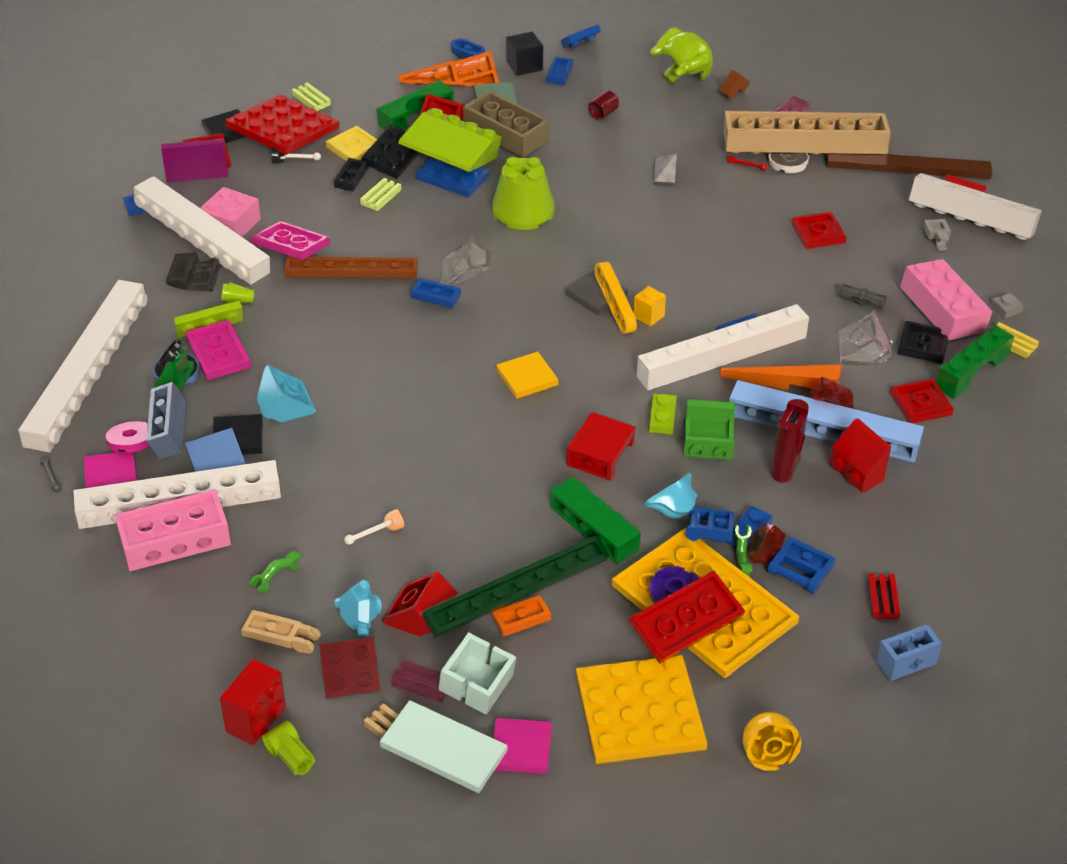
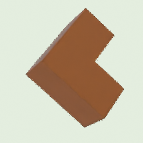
(734, 83)

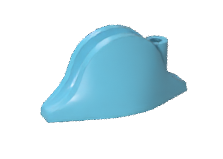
(674, 500)

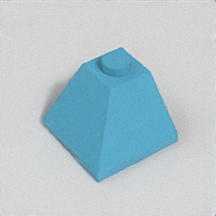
(283, 396)

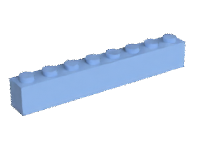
(824, 419)

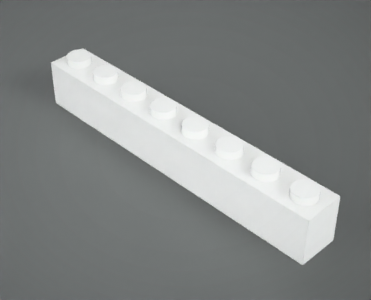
(202, 230)
(722, 347)

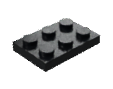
(388, 155)

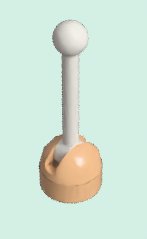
(392, 521)

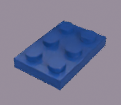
(451, 177)

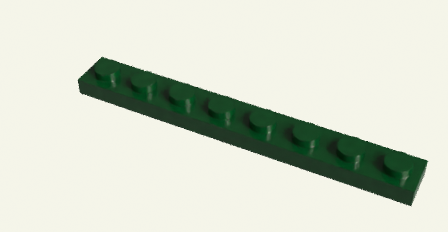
(514, 586)

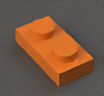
(521, 615)

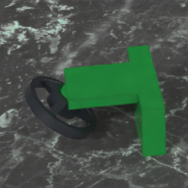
(178, 367)

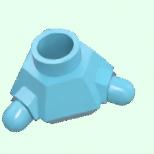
(359, 608)

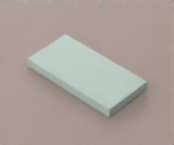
(444, 746)

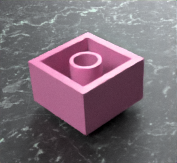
(233, 210)

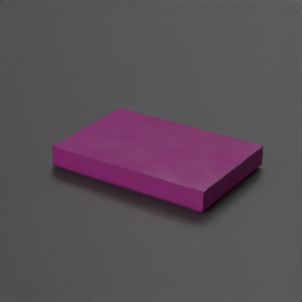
(194, 160)

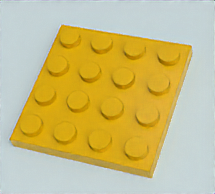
(640, 709)

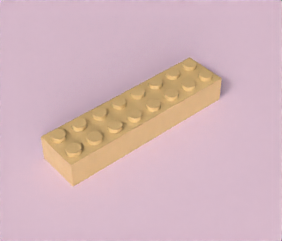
(806, 132)

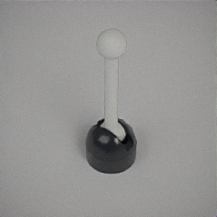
(278, 157)

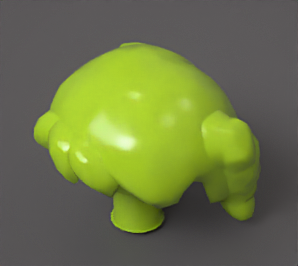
(689, 54)

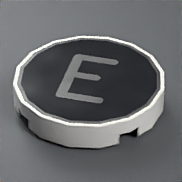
(788, 161)

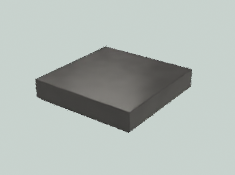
(589, 294)

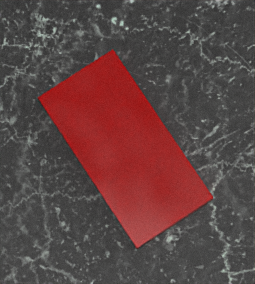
(686, 616)

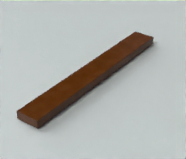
(911, 164)

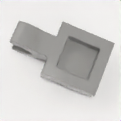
(938, 230)

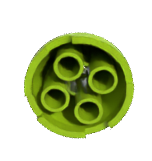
(523, 195)

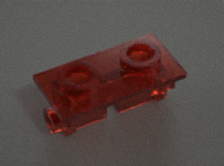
(833, 393)

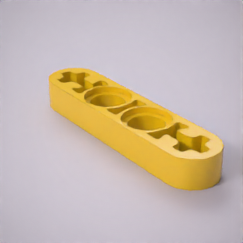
(615, 297)

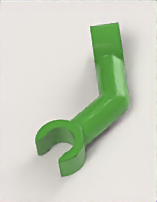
(741, 549)
(272, 568)

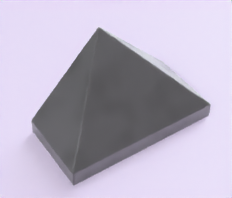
(665, 170)

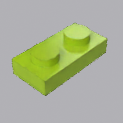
(662, 414)

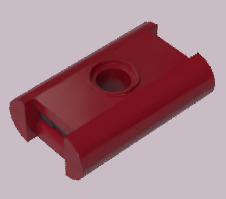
(789, 440)

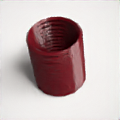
(603, 105)

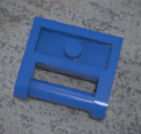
(719, 524)
(805, 559)

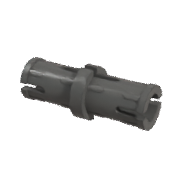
(863, 296)

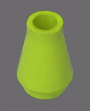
(233, 292)

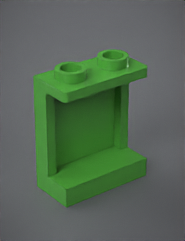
(709, 429)

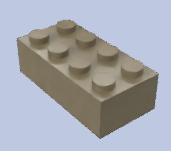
(520, 128)

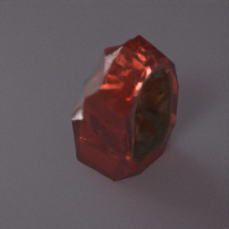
(765, 543)

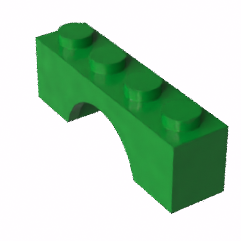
(399, 110)
(960, 370)

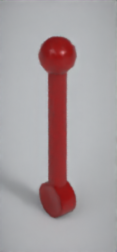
(731, 159)

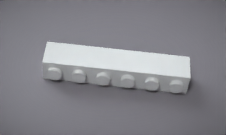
(975, 206)

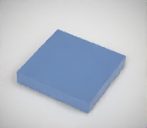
(215, 451)

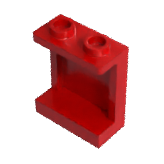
(599, 445)

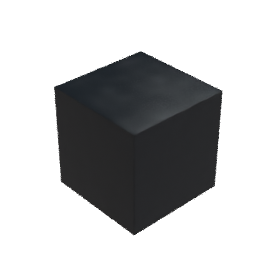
(524, 53)

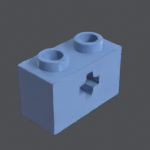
(908, 652)

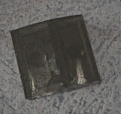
(193, 273)

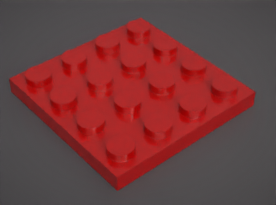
(282, 124)

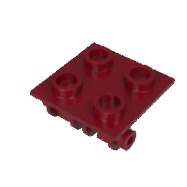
(349, 667)

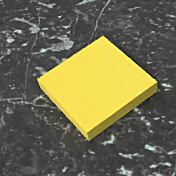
(351, 143)

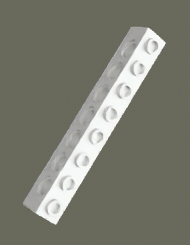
(233, 486)

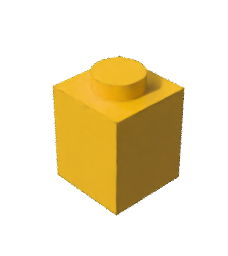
(649, 306)

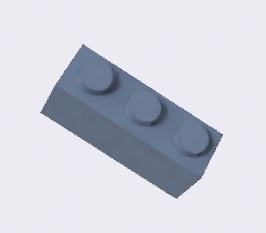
(166, 420)

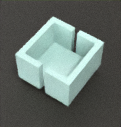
(473, 679)

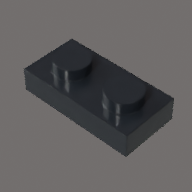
(351, 174)

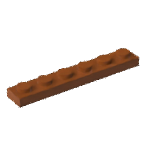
(352, 267)

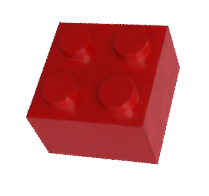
(253, 702)

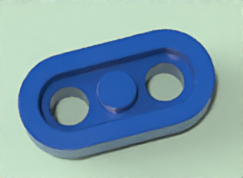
(466, 48)

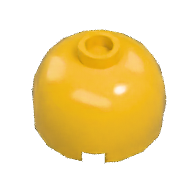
(771, 741)

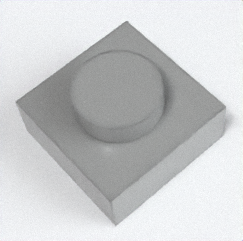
(1007, 305)

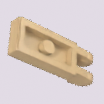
(280, 631)

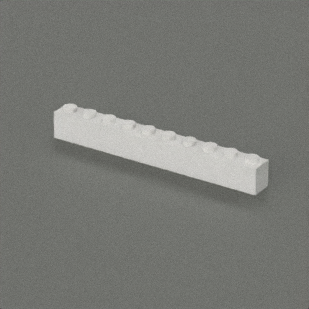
(82, 367)

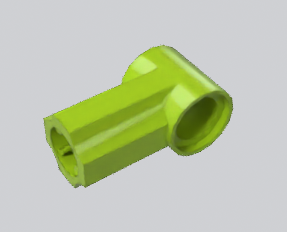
(285, 743)

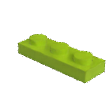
(208, 316)

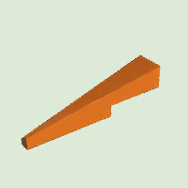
(464, 72)
(782, 376)

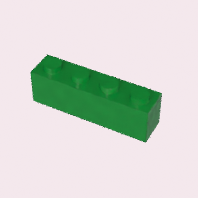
(593, 517)

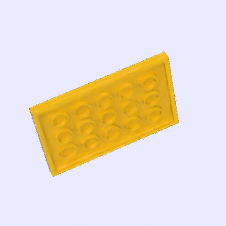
(735, 643)

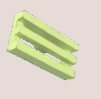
(314, 96)
(378, 192)

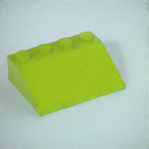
(452, 140)

